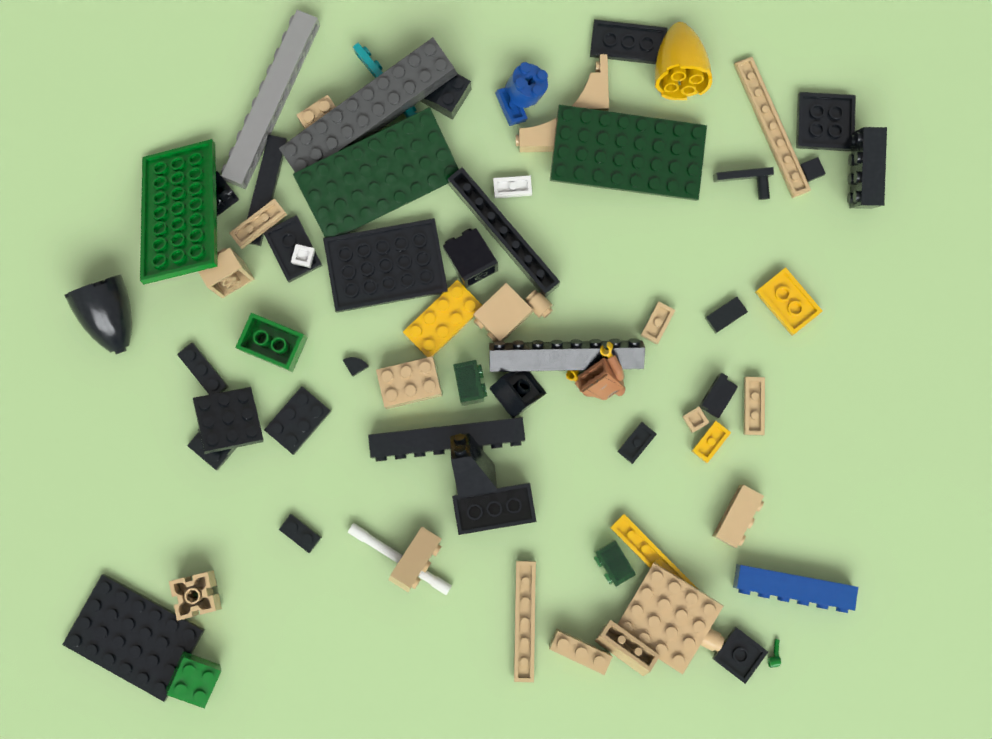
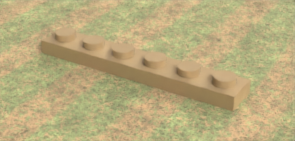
(524, 621)

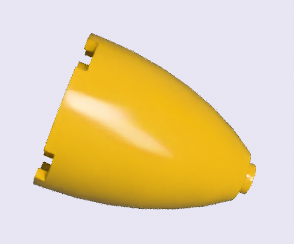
(683, 60)

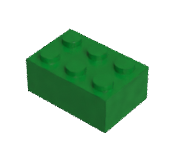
(271, 342)

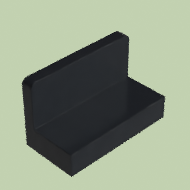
(718, 396)

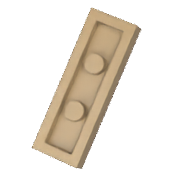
(258, 223)
(754, 406)

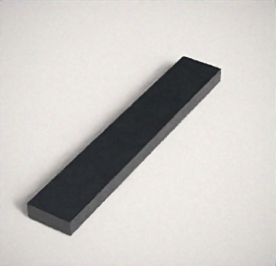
(267, 177)

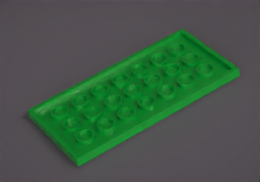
(178, 212)

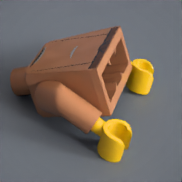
(602, 378)

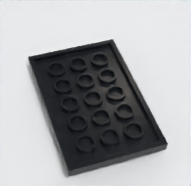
(385, 265)
(132, 636)

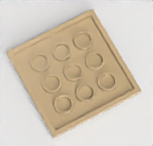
(670, 617)

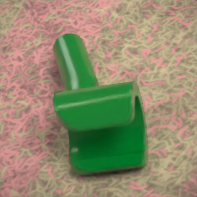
(775, 661)

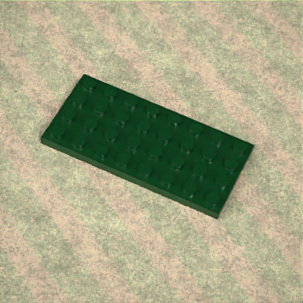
(628, 152)
(377, 174)

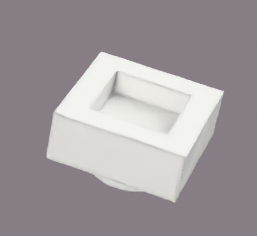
(303, 255)

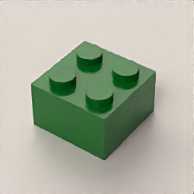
(193, 680)

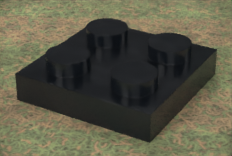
(740, 655)

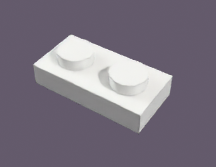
(512, 186)

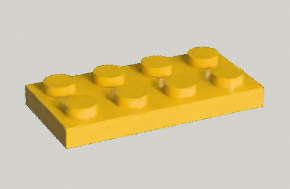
(442, 319)

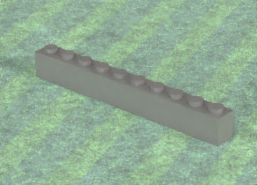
(271, 99)

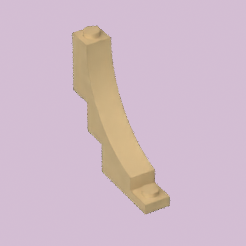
(594, 96)

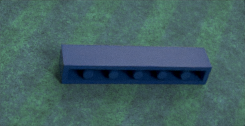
(795, 587)

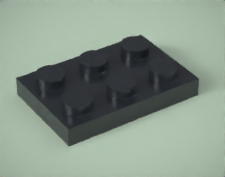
(282, 241)
(297, 420)

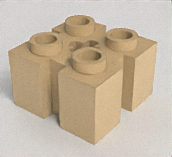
(189, 605)

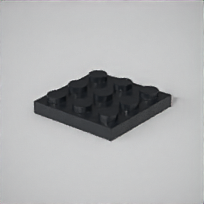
(825, 121)
(227, 420)

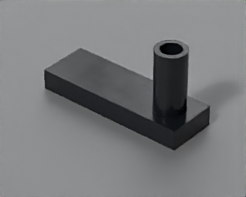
(761, 174)

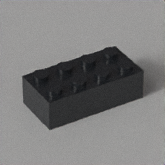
(867, 168)
(494, 510)

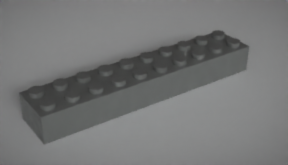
(372, 106)

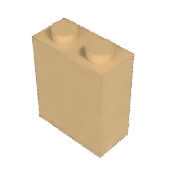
(502, 313)

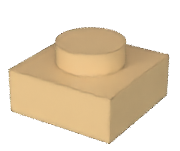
(695, 419)

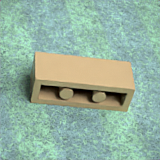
(739, 516)
(415, 560)
(627, 648)
(580, 651)

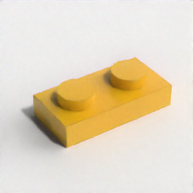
(711, 441)

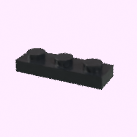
(202, 369)

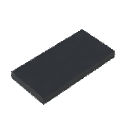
(626, 41)

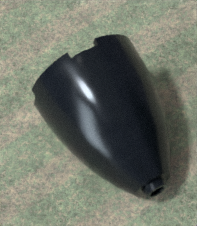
(104, 312)

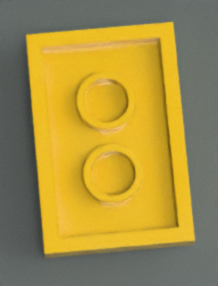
(788, 301)

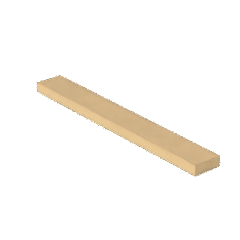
(772, 127)

